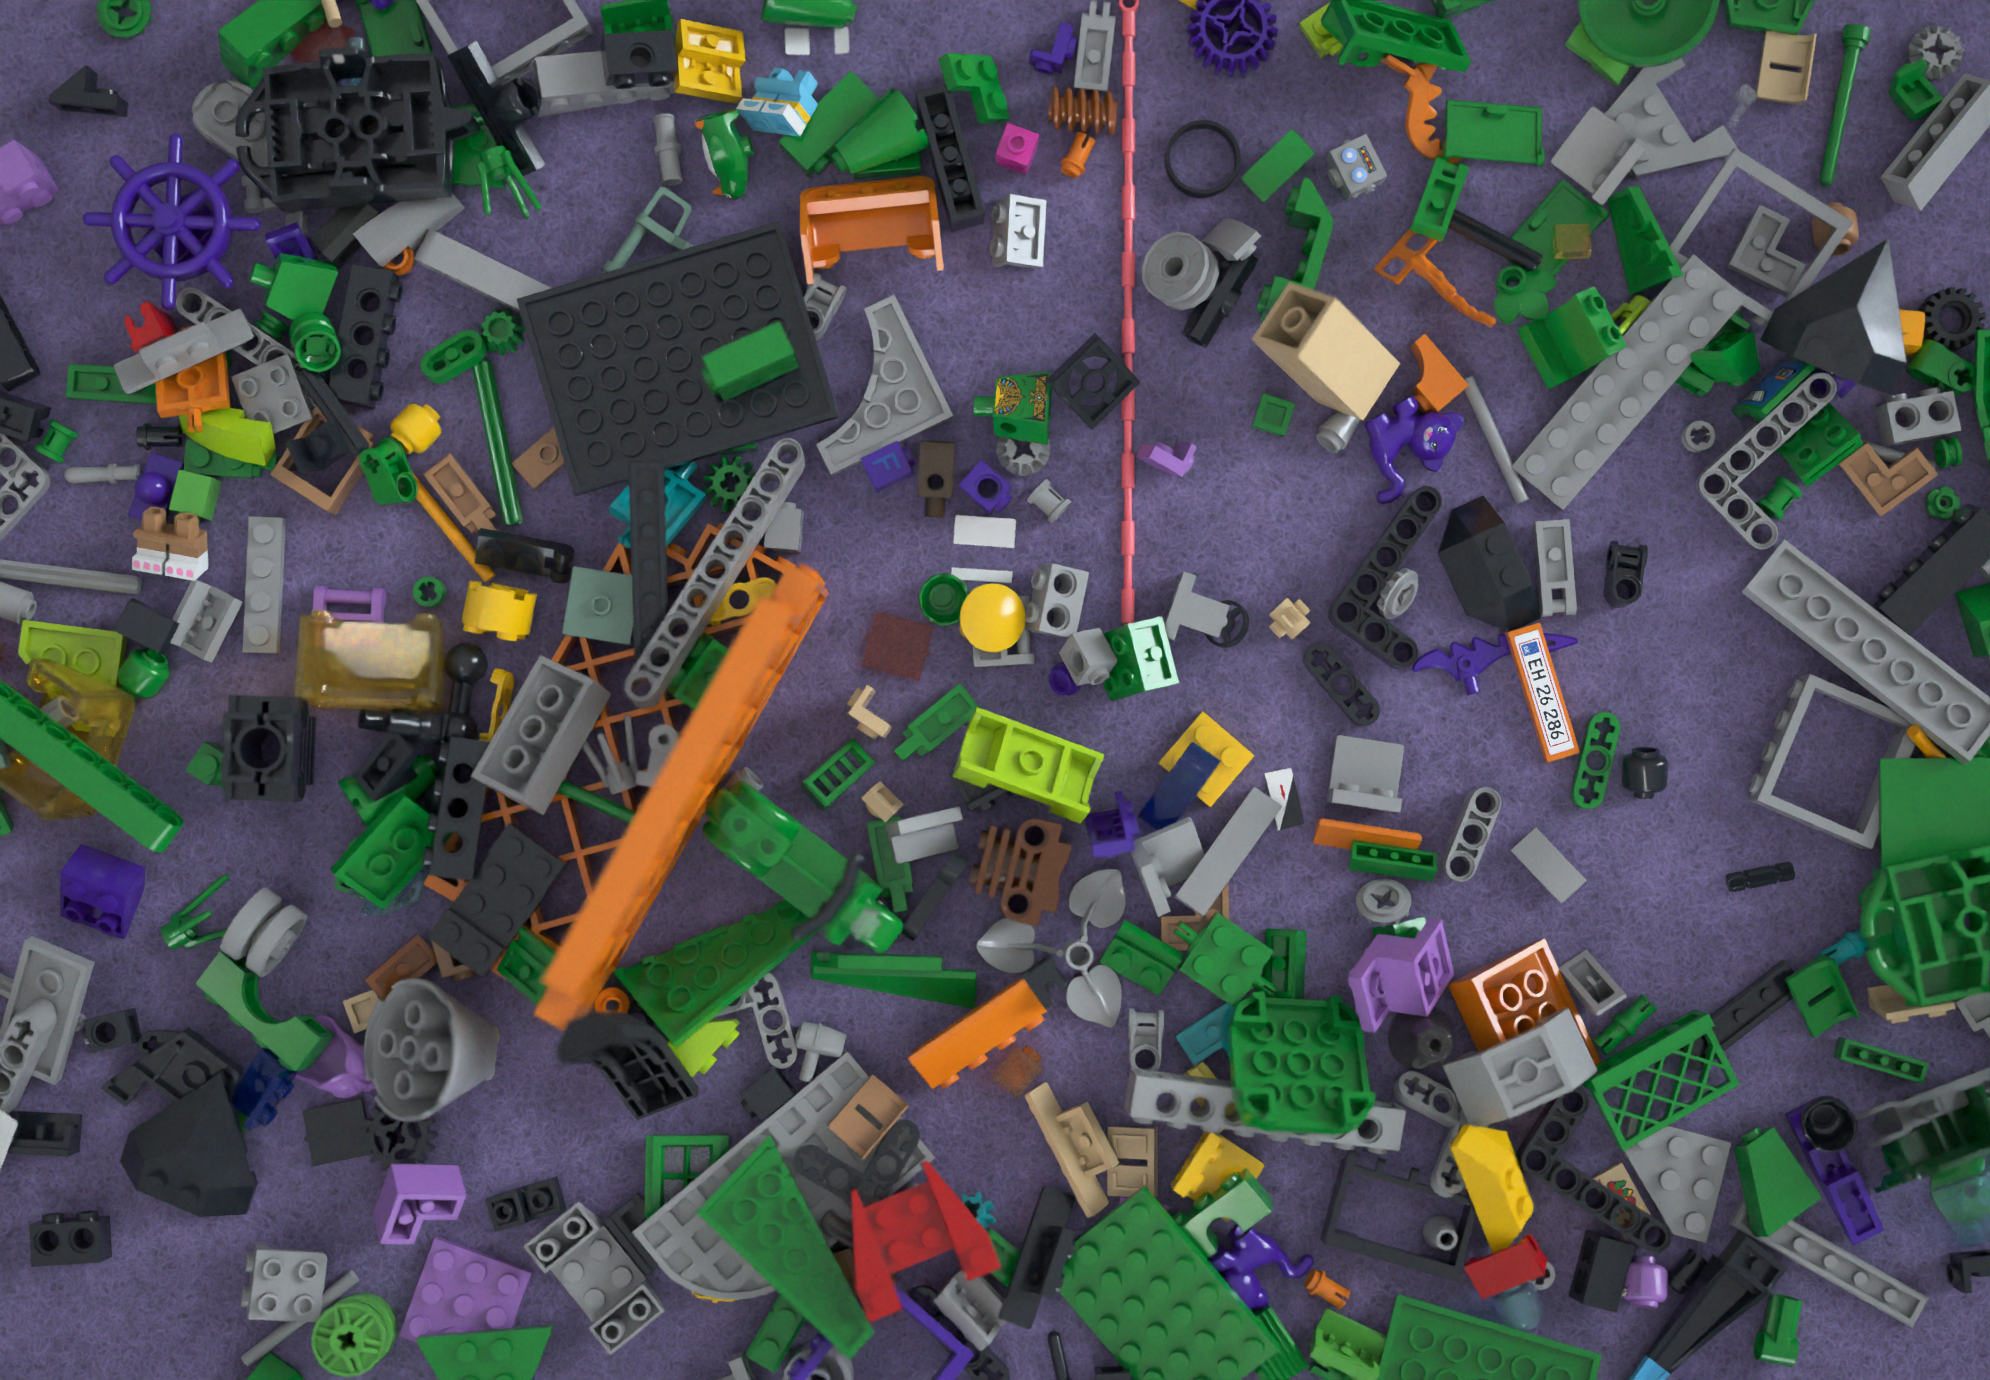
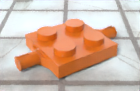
(195, 391)

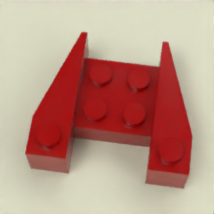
(910, 1230)

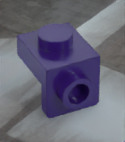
(1063, 47)

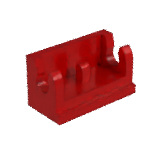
(157, 327)
(1507, 1267)

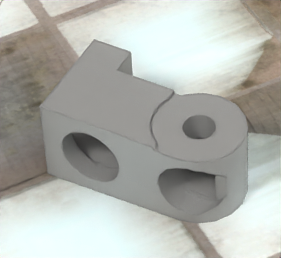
(662, 743)

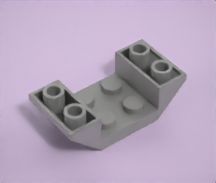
(1521, 1071)
(597, 1275)

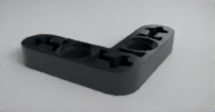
(934, 895)
(857, 1179)

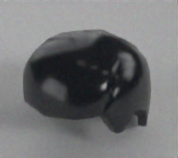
(1828, 1124)

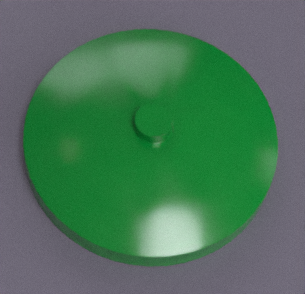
(1647, 30)

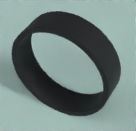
(1202, 124)

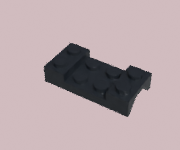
(497, 900)

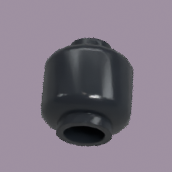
(1644, 772)

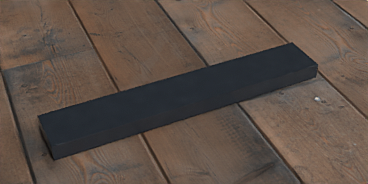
(648, 553)

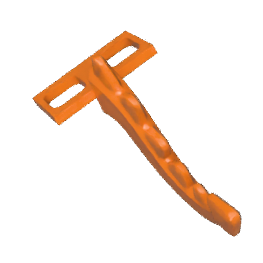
(1418, 107)
(1426, 269)

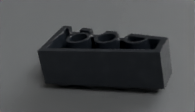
(1938, 571)

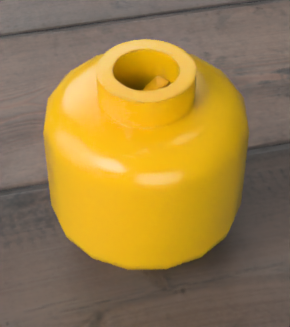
(416, 428)

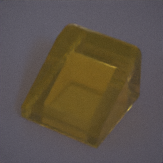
(1572, 241)

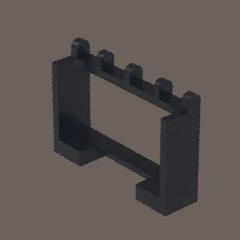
(1351, 1242)

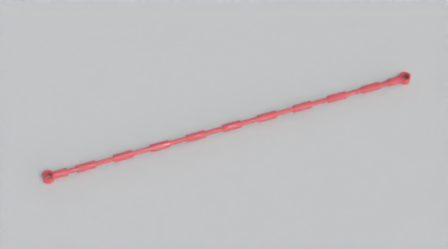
(1128, 322)

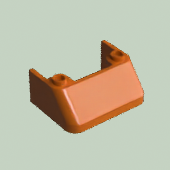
(869, 218)

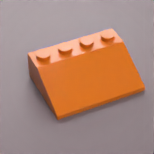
(1513, 995)

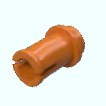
(1077, 156)
(1321, 1285)

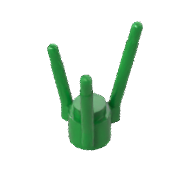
(499, 165)
(184, 928)

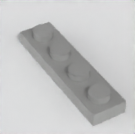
(264, 585)

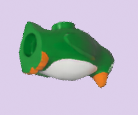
(726, 152)

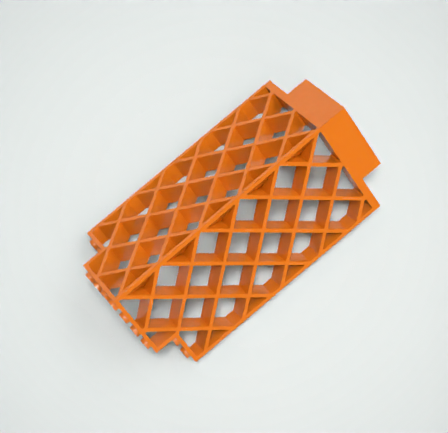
(682, 788)

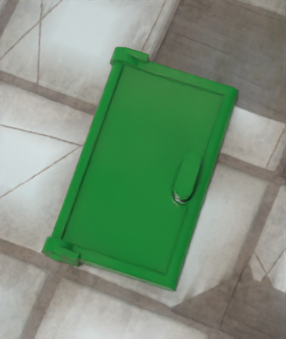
(394, 28)
(1493, 137)
(1560, 206)

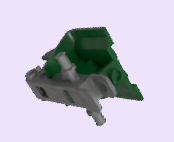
(1948, 1130)

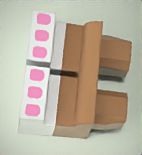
(170, 548)

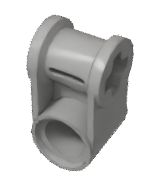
(823, 302)
(1145, 1036)

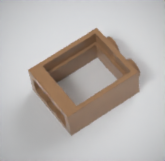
(285, 471)

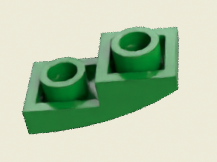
(1277, 165)

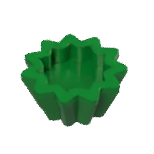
(502, 331)

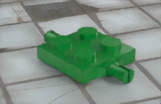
(1225, 959)

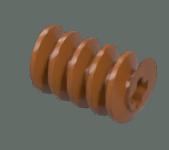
(1082, 110)

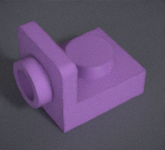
(1167, 460)

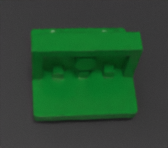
(1820, 444)

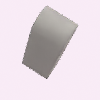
(1482, 822)

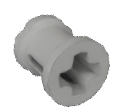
(1049, 501)

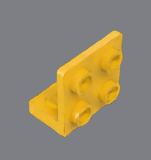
(1210, 1163)

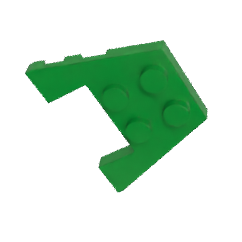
(1767, 15)

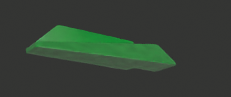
(899, 975)

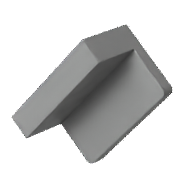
(923, 835)

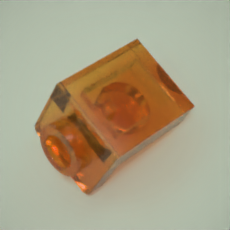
(1018, 1069)

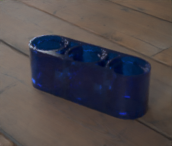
(1179, 787)

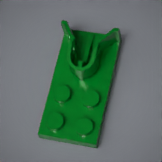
(1393, 30)

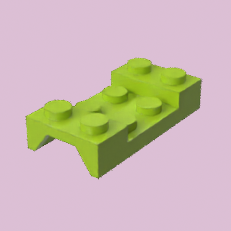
(1028, 763)

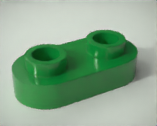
(453, 356)

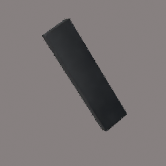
(1746, 1010)

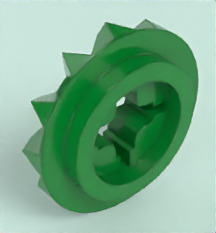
(113, 23)

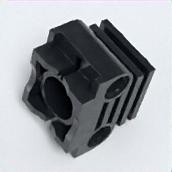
(244, 730)

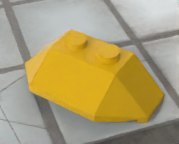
(1493, 1182)

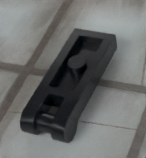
(524, 554)

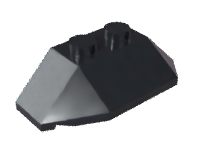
(1487, 567)

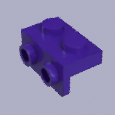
(1112, 830)

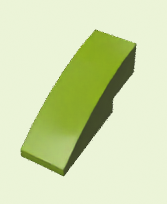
(234, 436)

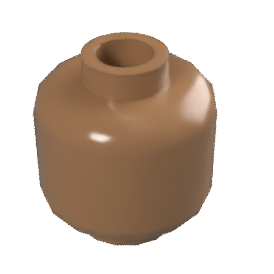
(1821, 231)

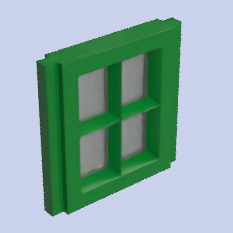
(675, 1162)

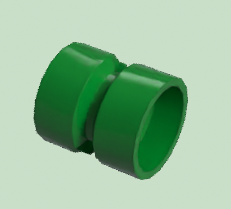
(314, 342)

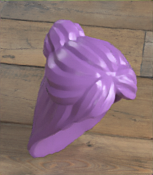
(340, 1065)

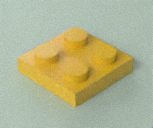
(1221, 745)

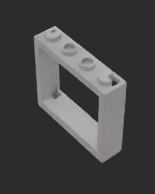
(522, 61)
(1785, 189)
(1775, 754)

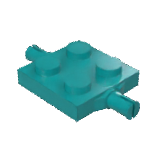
(681, 503)

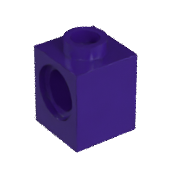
(980, 474)

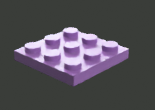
(464, 1292)

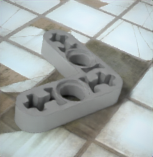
(16, 477)
(750, 999)
(1453, 1119)

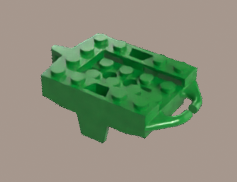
(1933, 962)

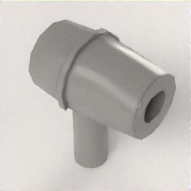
(817, 1041)

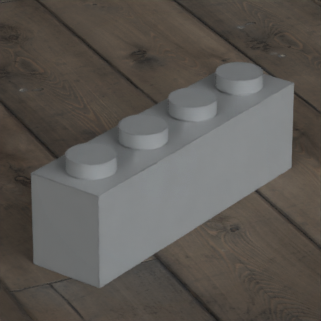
(1940, 143)

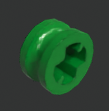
(271, 325)
(1947, 452)
(419, 594)

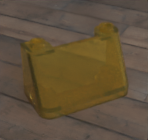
(370, 663)
(102, 725)

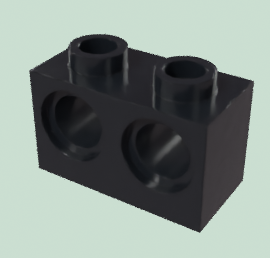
(71, 1246)

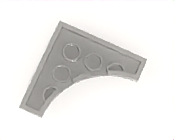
(899, 398)

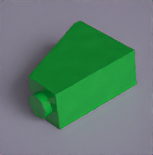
(1771, 1181)

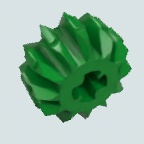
(720, 479)

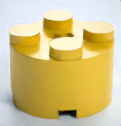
(498, 609)

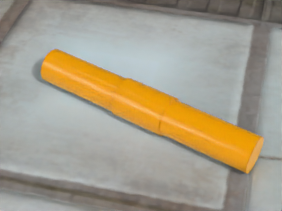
(1924, 743)

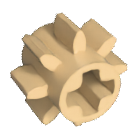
(1289, 618)

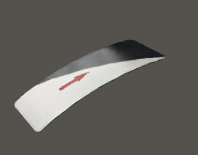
(1284, 792)

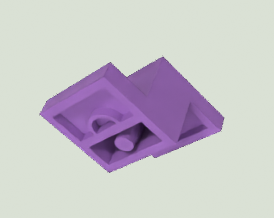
(1401, 975)

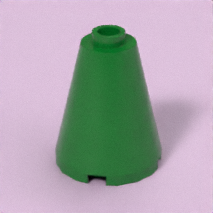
(809, 12)
(880, 135)
(369, 809)

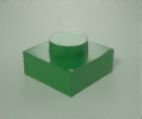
(1273, 415)

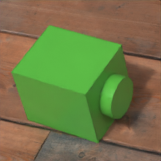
(195, 494)

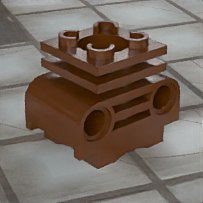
(1022, 869)

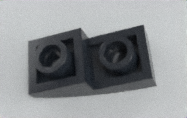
(525, 1204)

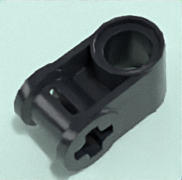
(1627, 567)

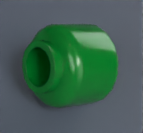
(143, 673)

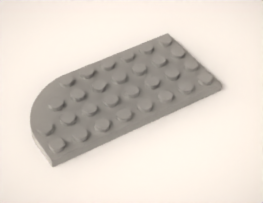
(700, 1257)

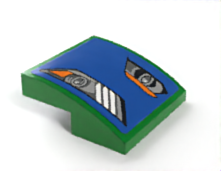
(1772, 389)

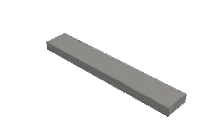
(1840, 1268)

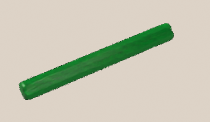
(497, 443)

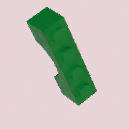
(235, 988)

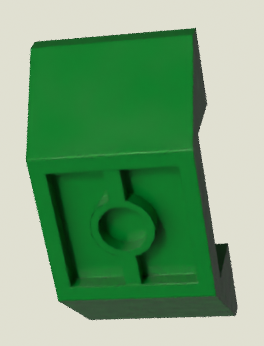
(1309, 214)

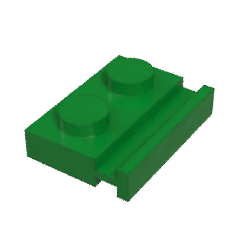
(1141, 957)
(527, 964)

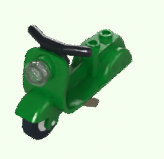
(800, 868)

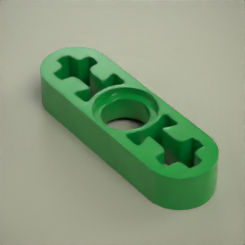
(1608, 754)

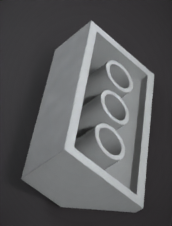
(541, 734)

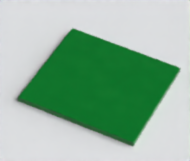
(1932, 808)

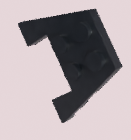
(176, 1069)

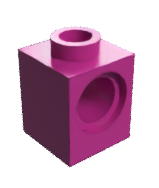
(1017, 149)

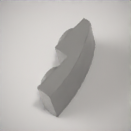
(1232, 239)
(1548, 865)

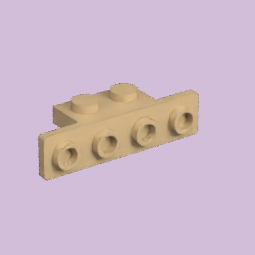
(1077, 1145)

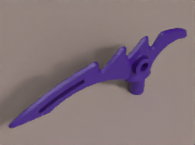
(1467, 662)

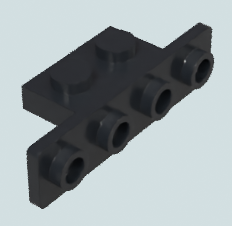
(1040, 1259)

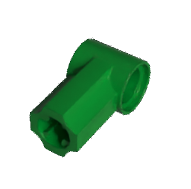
(1778, 1338)

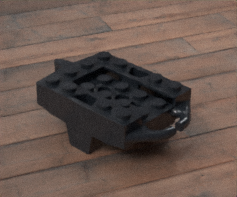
(311, 101)

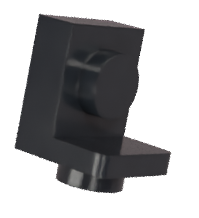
(318, 448)
(1965, 1265)

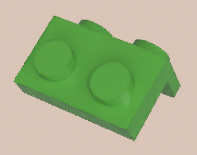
(1347, 1346)

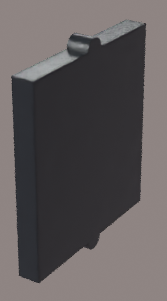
(336, 1131)

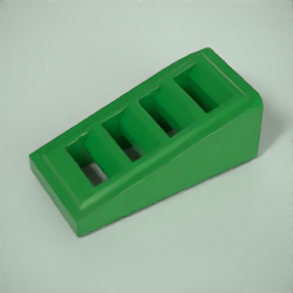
(818, 775)

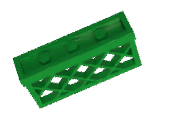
(1653, 1050)

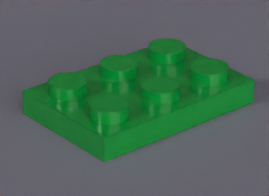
(387, 852)

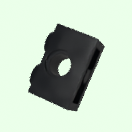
(653, 46)

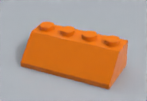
(977, 1033)

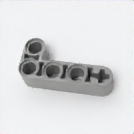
(22, 1050)

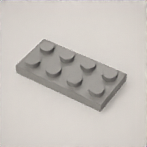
(56, 978)

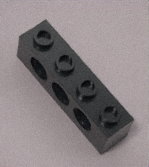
(950, 158)
(362, 286)
(460, 862)

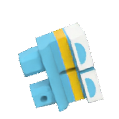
(780, 103)

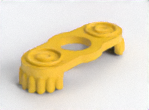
(754, 588)
(505, 687)

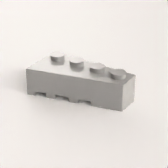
(578, 83)

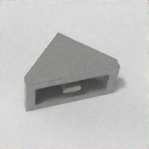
(1591, 983)

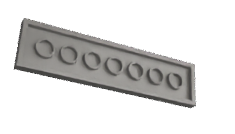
(1628, 383)
(1872, 651)

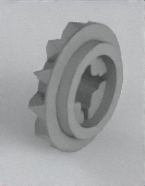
(1946, 40)
(1025, 464)
(1398, 593)
(1379, 891)

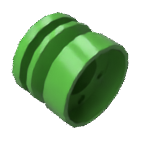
(373, 1329)

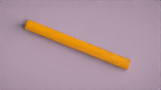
(452, 532)

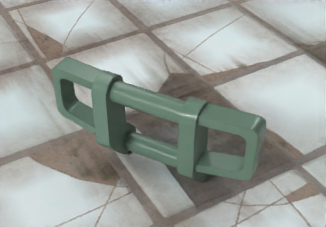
(645, 224)

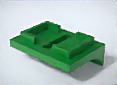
(1827, 1009)

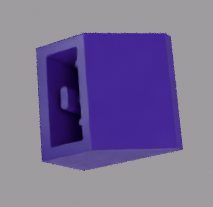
(101, 890)

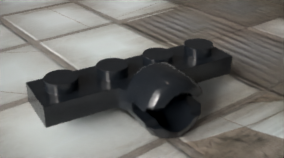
(501, 105)

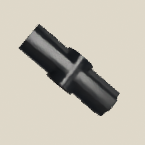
(1219, 304)

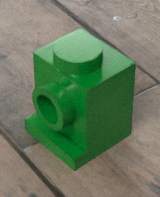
(207, 764)

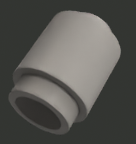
(16, 603)

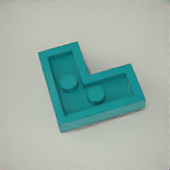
(1206, 1034)

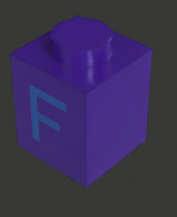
(888, 465)

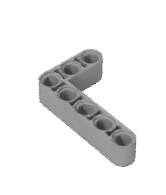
(1756, 455)

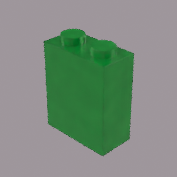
(749, 362)

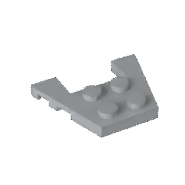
(1650, 118)

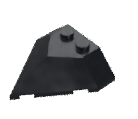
(1846, 323)
(193, 1154)

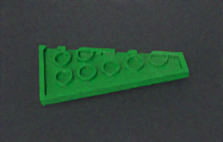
(711, 970)
(776, 1234)

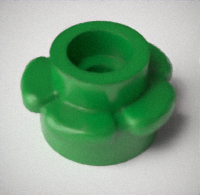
(1934, 507)

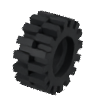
(1967, 309)

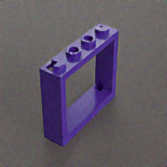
(949, 1369)

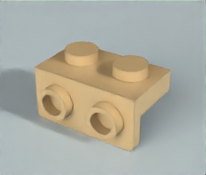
(869, 723)

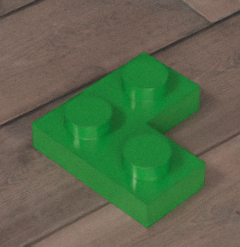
(979, 77)

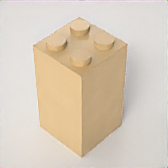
(1326, 350)

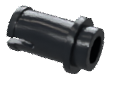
(157, 436)
(1685, 1271)

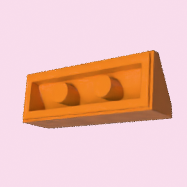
(1341, 834)

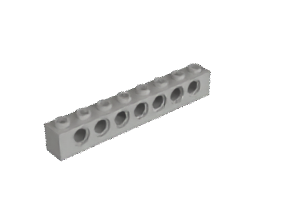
(1147, 1085)

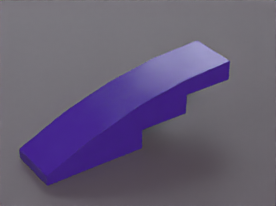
(1840, 1185)

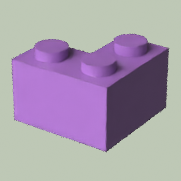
(22, 182)
(415, 1195)

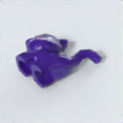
(1427, 436)
(1249, 1252)

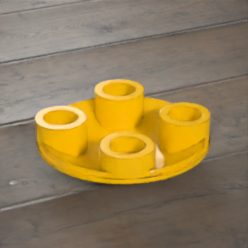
(992, 617)

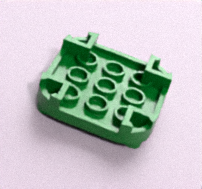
(1298, 1065)

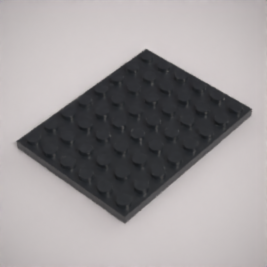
(629, 347)

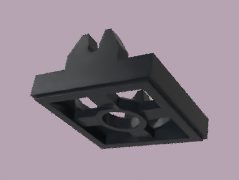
(1125, 381)

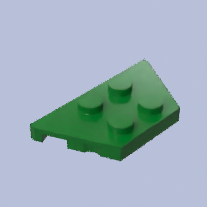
(486, 1353)

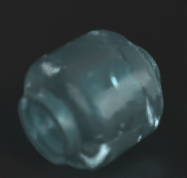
(1519, 1307)

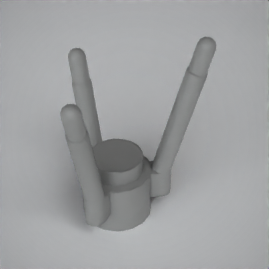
(618, 775)

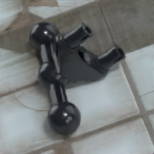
(464, 666)

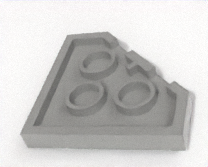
(1680, 1176)

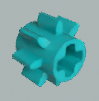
(972, 1203)

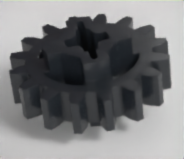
(392, 1149)

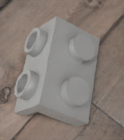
(204, 619)
(972, 1308)

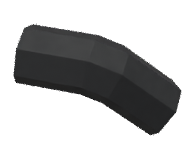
(630, 1058)

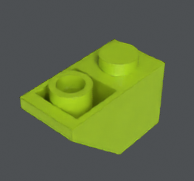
(698, 1050)

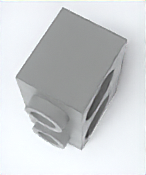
(1918, 421)
(1065, 603)

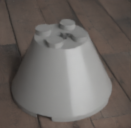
(426, 1049)

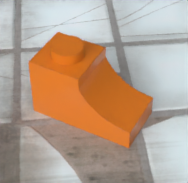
(1437, 378)

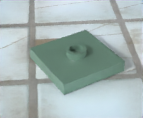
(599, 606)

